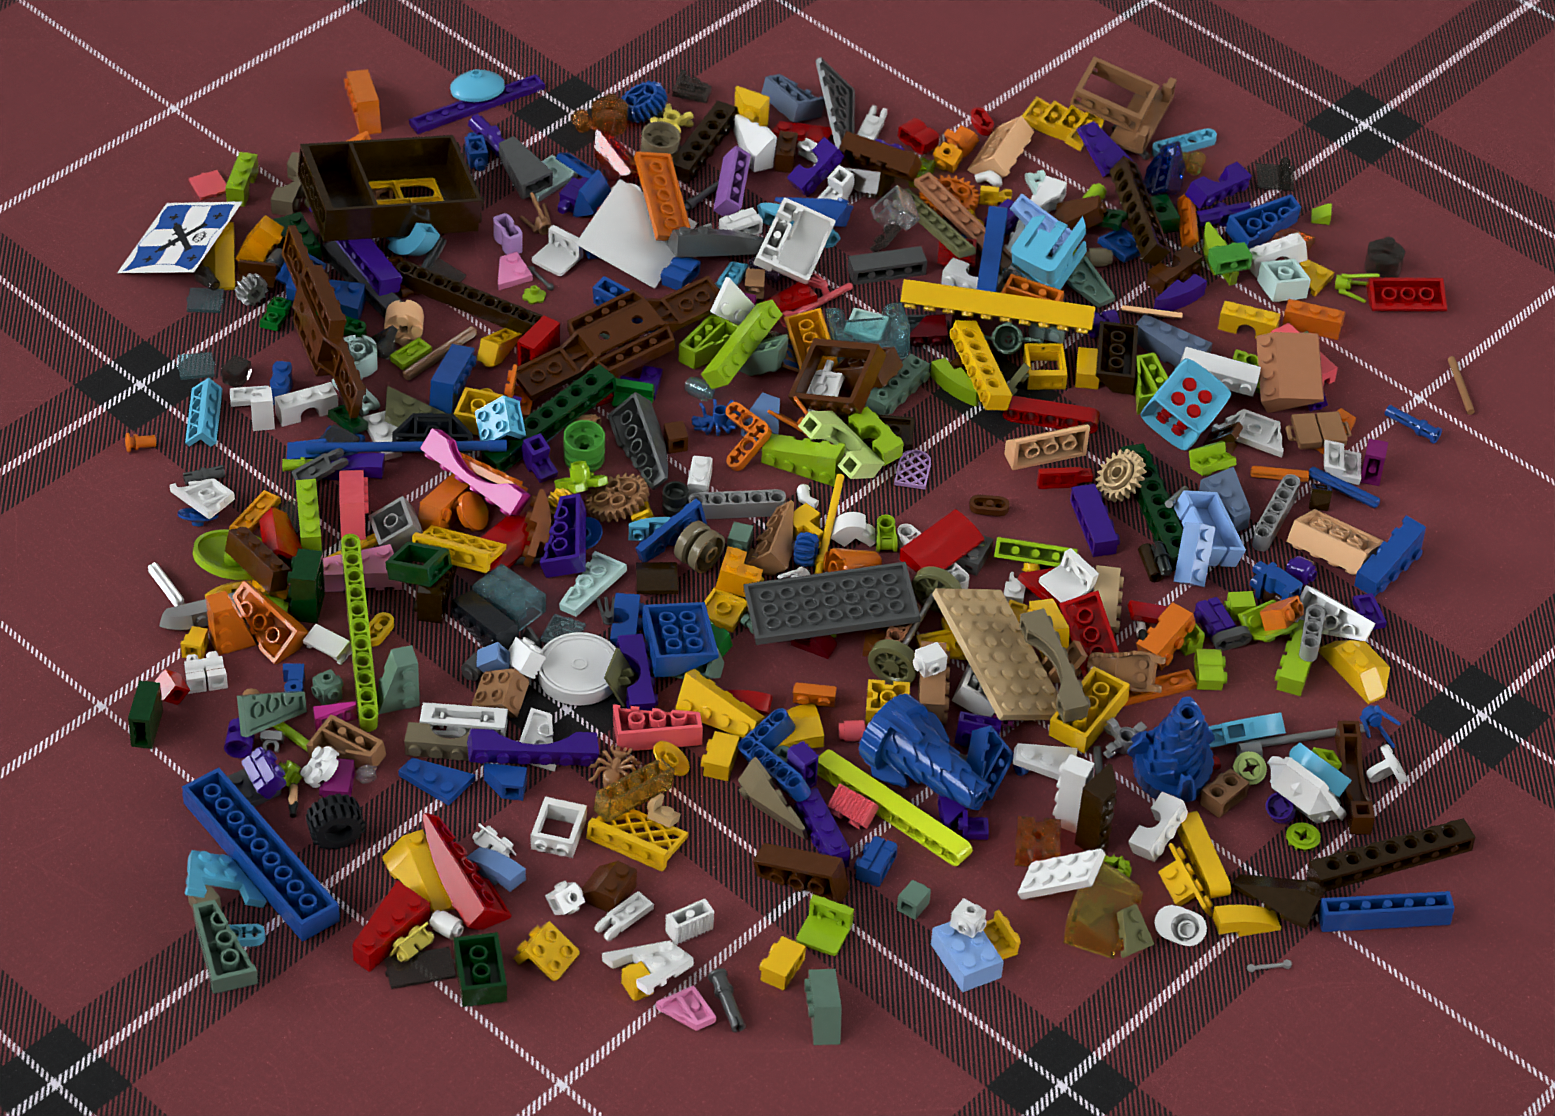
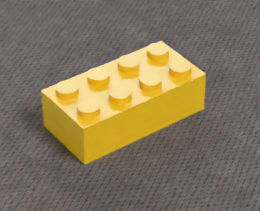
(1106, 698)

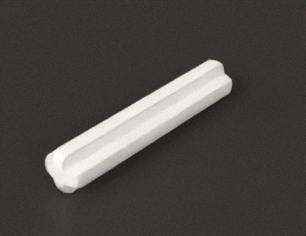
(166, 584)

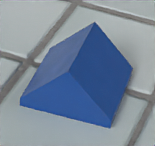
(591, 195)

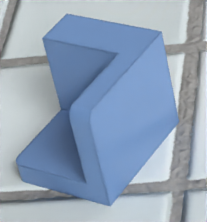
(493, 658)

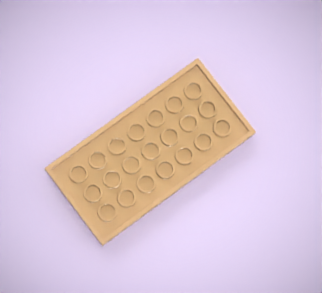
(998, 653)

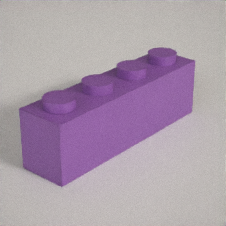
(732, 182)

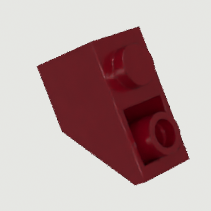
(929, 331)

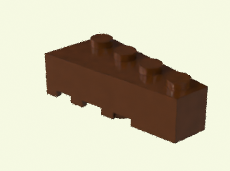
(879, 157)
(803, 870)

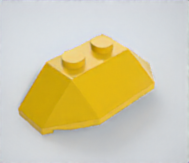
(1359, 667)

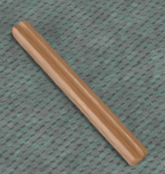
(438, 353)

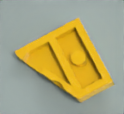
(1318, 274)

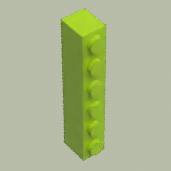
(741, 344)

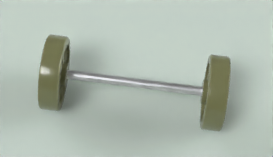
(894, 659)

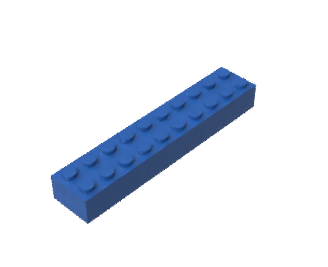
(261, 854)

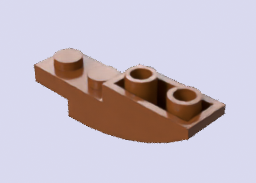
(538, 527)

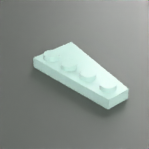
(599, 576)

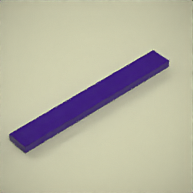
(464, 109)

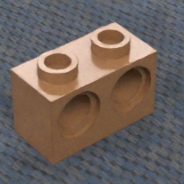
(1224, 793)

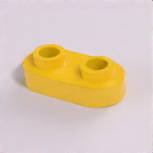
(377, 630)

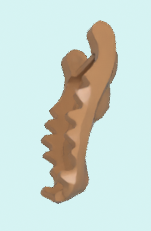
(1132, 667)

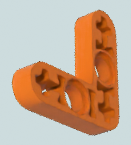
(752, 431)

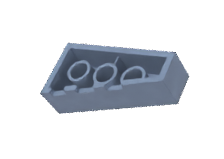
(1167, 340)

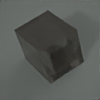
(236, 371)

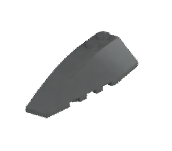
(712, 242)
(641, 438)

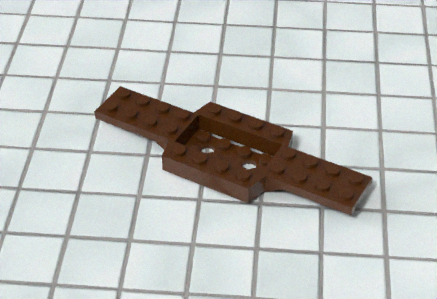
(615, 318)
(326, 346)

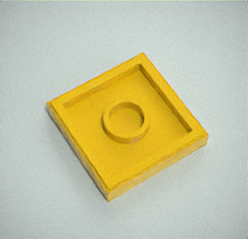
(725, 609)

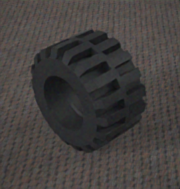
(335, 821)

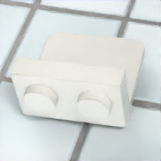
(559, 253)
(1070, 578)

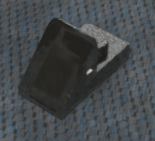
(385, 342)

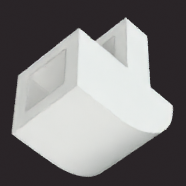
(840, 184)
(852, 526)

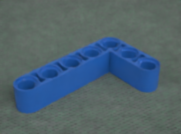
(760, 744)

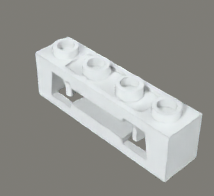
(462, 718)

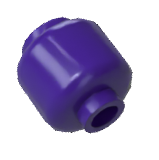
(1302, 569)

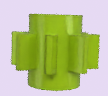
(291, 771)

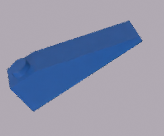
(832, 208)

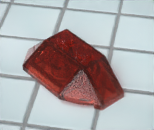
(614, 157)

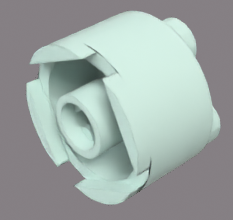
(364, 353)

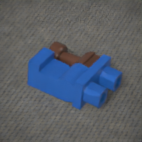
(1274, 583)

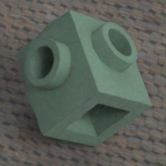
(327, 687)

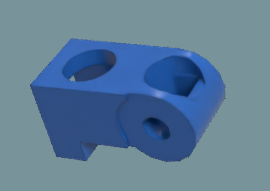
(294, 677)

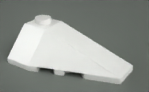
(757, 141)

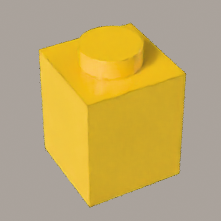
(629, 976)

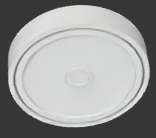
(576, 668)

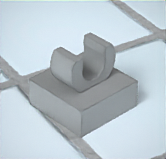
(272, 737)

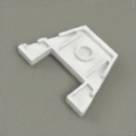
(660, 959)

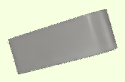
(1311, 633)

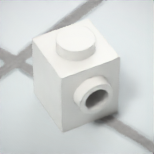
(930, 660)

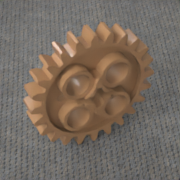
(617, 498)

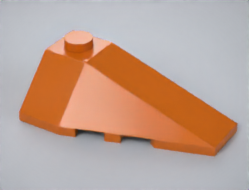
(274, 628)

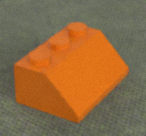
(1314, 318)

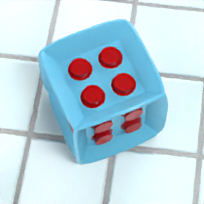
(1185, 404)

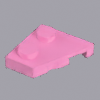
(512, 271)
(688, 1008)

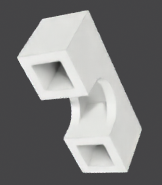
(1289, 247)
(957, 274)
(291, 405)
(1152, 841)

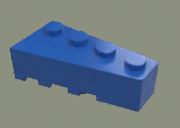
(451, 378)
(1392, 557)

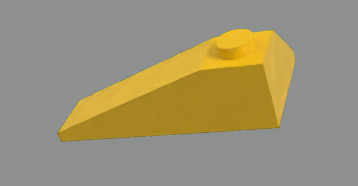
(222, 258)
(413, 865)

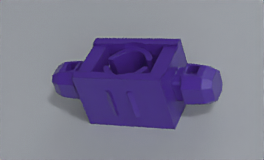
(569, 195)

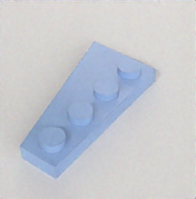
(1026, 209)

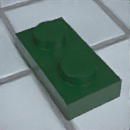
(341, 417)

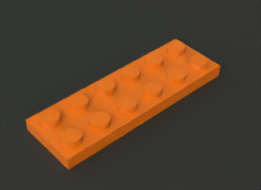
(661, 193)

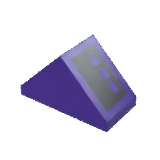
(949, 812)

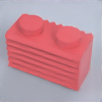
(852, 806)

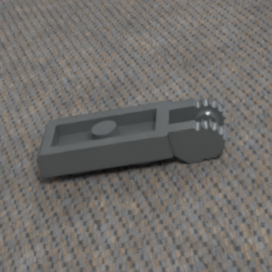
(321, 466)

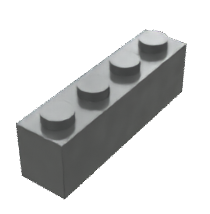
(887, 265)

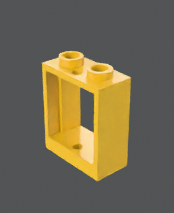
(1045, 378)

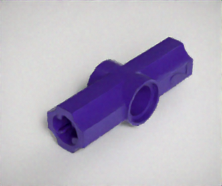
(490, 133)
(1220, 213)

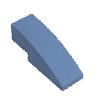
(498, 868)

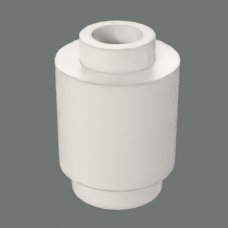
(446, 924)

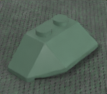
(767, 356)

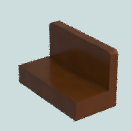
(266, 270)

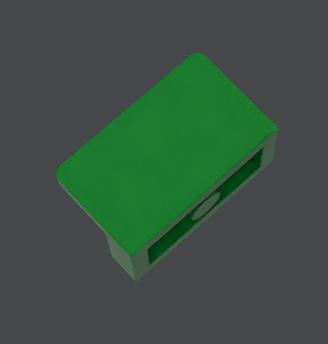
(626, 388)

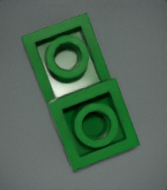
(276, 313)

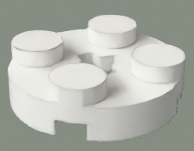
(320, 766)

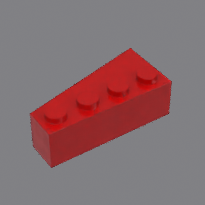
(393, 919)

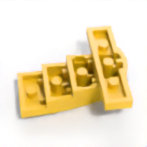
(1059, 121)

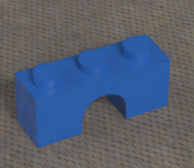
(627, 611)

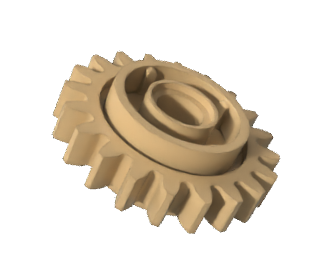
(1121, 475)

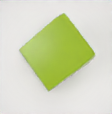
(1322, 214)

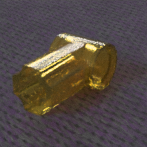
(1194, 162)

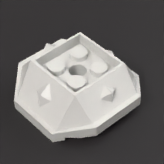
(1304, 790)

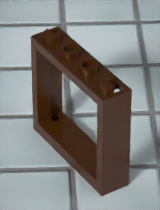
(870, 352)

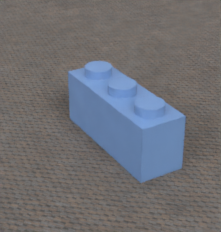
(1194, 554)

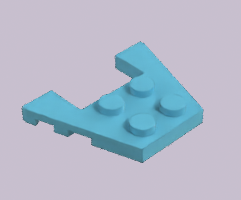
(222, 872)

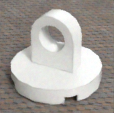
(1387, 767)

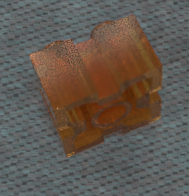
(1036, 840)

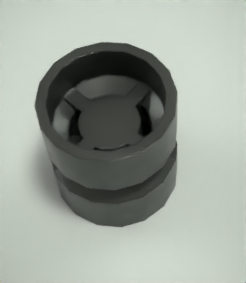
(674, 498)

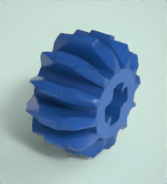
(806, 549)

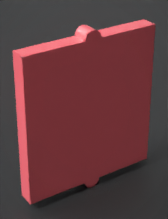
(208, 184)

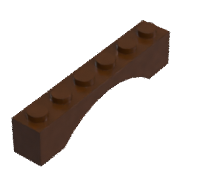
(1357, 802)

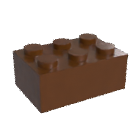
(852, 368)

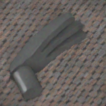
(607, 616)

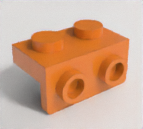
(814, 694)

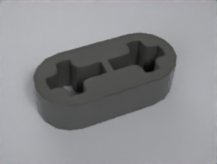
(1232, 638)

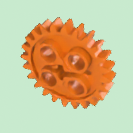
(961, 190)

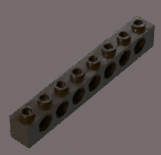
(1140, 211)
(1391, 855)

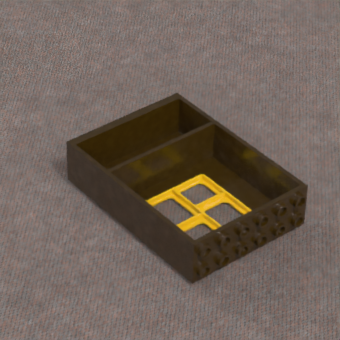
(343, 173)

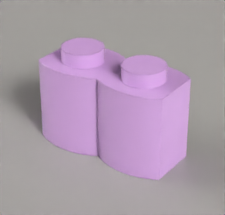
(507, 234)

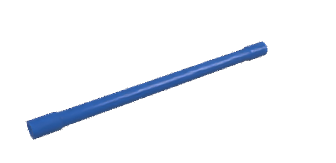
(323, 447)

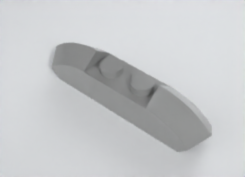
(187, 615)

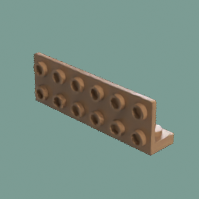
(1138, 141)

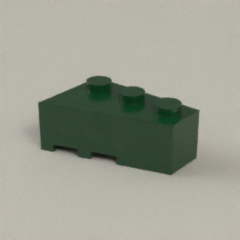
(308, 238)

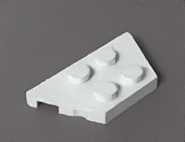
(1257, 431)
(204, 496)

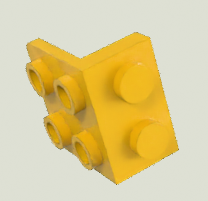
(548, 950)

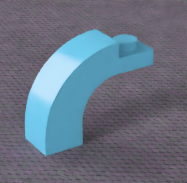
(417, 243)
(1331, 776)

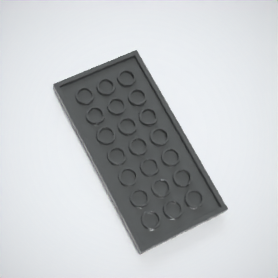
(831, 603)

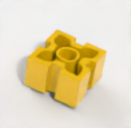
(880, 693)

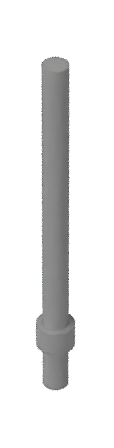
(1299, 737)

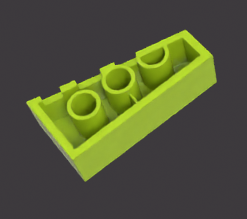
(804, 457)

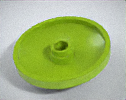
(211, 556)

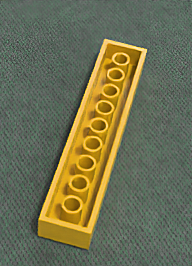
(997, 305)

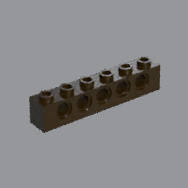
(704, 141)

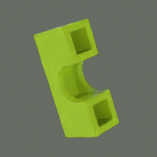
(242, 174)
(868, 425)

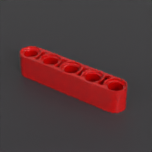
(1050, 414)

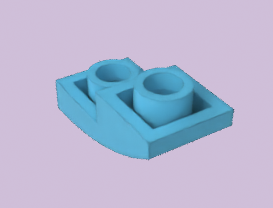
(643, 528)

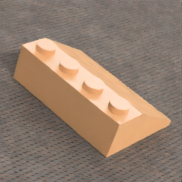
(1333, 540)

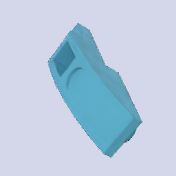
(1247, 729)

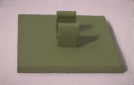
(619, 676)

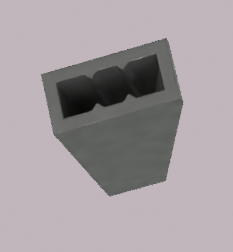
(524, 168)

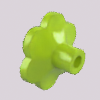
(534, 295)

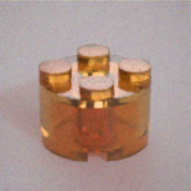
(610, 114)

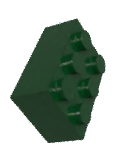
(307, 585)
(480, 969)

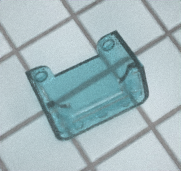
(887, 331)

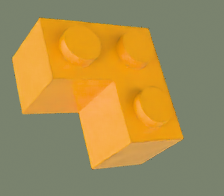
(260, 240)
(736, 573)

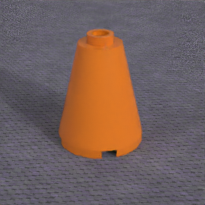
(845, 559)

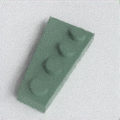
(268, 709)

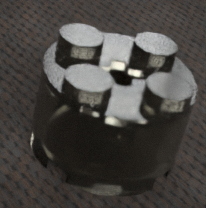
(1384, 258)

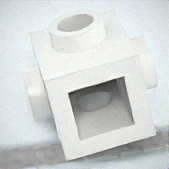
(565, 898)
(968, 918)

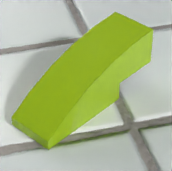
(954, 381)

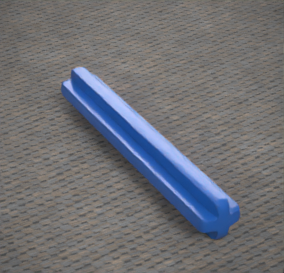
(1344, 487)

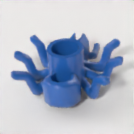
(718, 419)

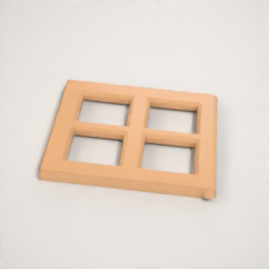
(1152, 312)

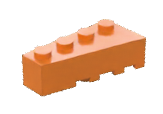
(363, 101)

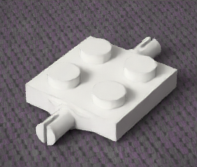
(826, 382)

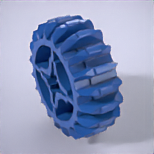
(645, 101)

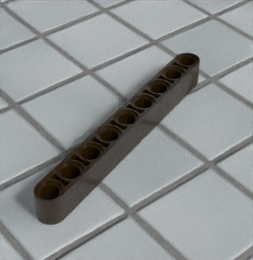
(466, 298)

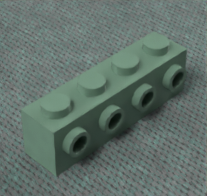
(909, 378)

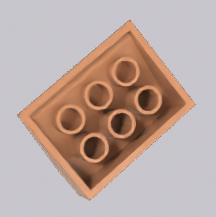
(1289, 370)

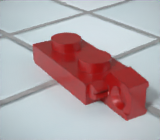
(1063, 477)

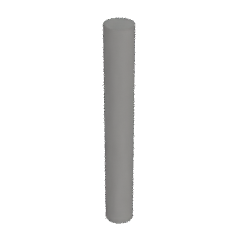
(1172, 500)

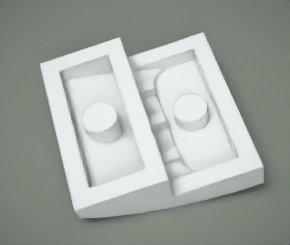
(1341, 462)

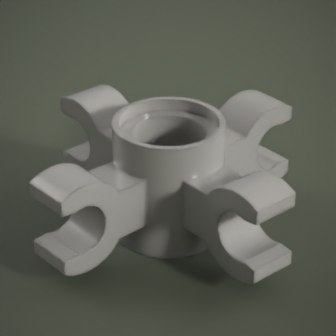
(1120, 735)

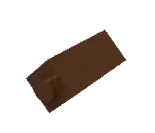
(1072, 211)

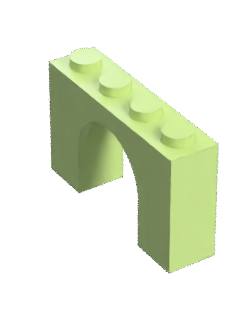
(859, 459)

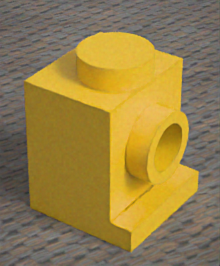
(195, 642)

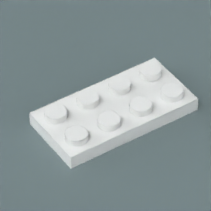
(1061, 874)

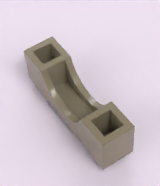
(288, 198)
(423, 742)

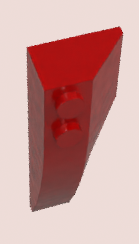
(469, 892)

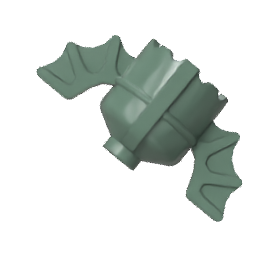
(1008, 329)

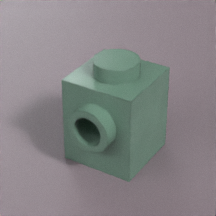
(740, 536)
(913, 899)

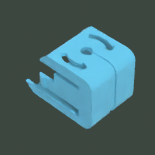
(1032, 251)

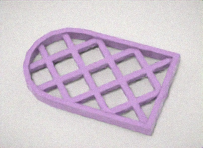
(916, 455)

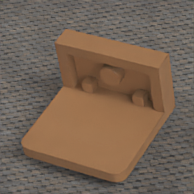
(503, 690)

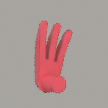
(818, 282)

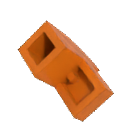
(963, 139)

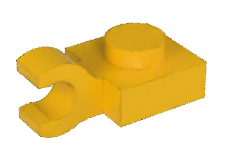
(991, 195)

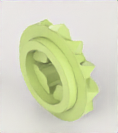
(1251, 759)

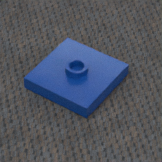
(1121, 244)

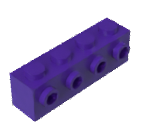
(822, 827)

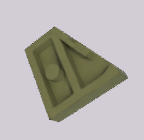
(1020, 376)
(1133, 931)

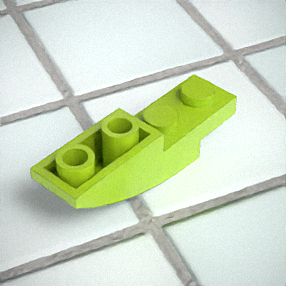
(1211, 239)

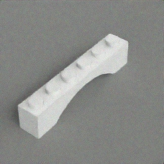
(1047, 196)

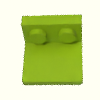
(1252, 619)

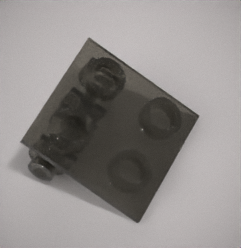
(1276, 176)

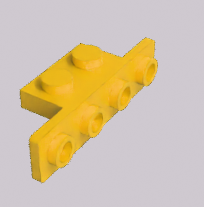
(1181, 883)

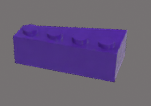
(567, 541)

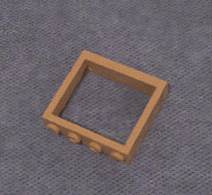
(1106, 109)

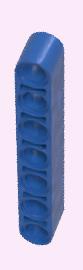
(992, 248)

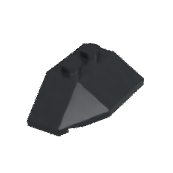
(420, 424)

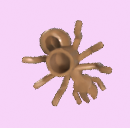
(614, 769)

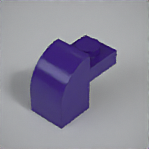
(536, 458)

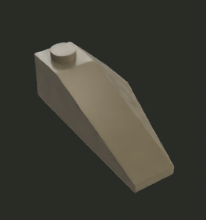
(761, 792)

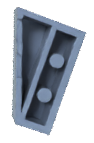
(792, 100)
(1231, 494)

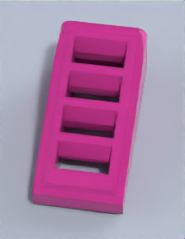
(322, 712)

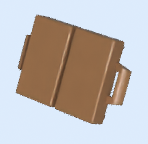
(1313, 430)

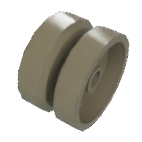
(699, 546)

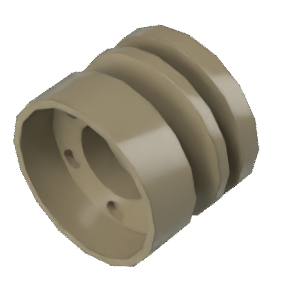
(660, 138)

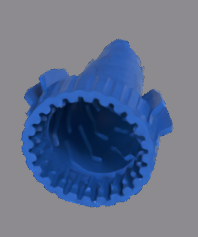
(913, 743)
(1175, 754)

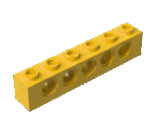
(980, 365)

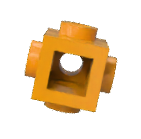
(947, 157)

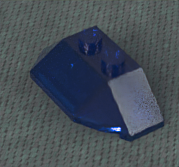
(1166, 171)

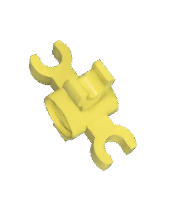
(674, 118)

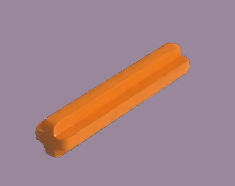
(1278, 473)

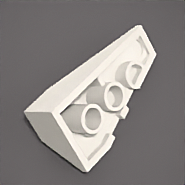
(1338, 618)

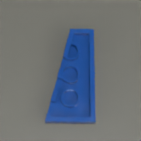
(670, 531)

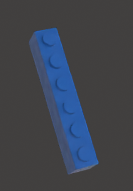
(1385, 911)

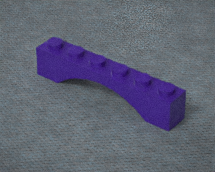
(491, 747)

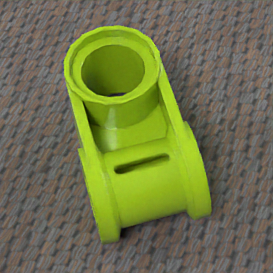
(886, 534)

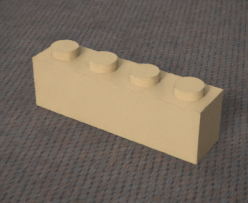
(1108, 585)

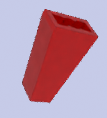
(279, 535)

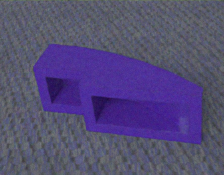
(1181, 294)
(371, 463)

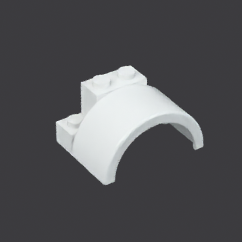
(798, 248)

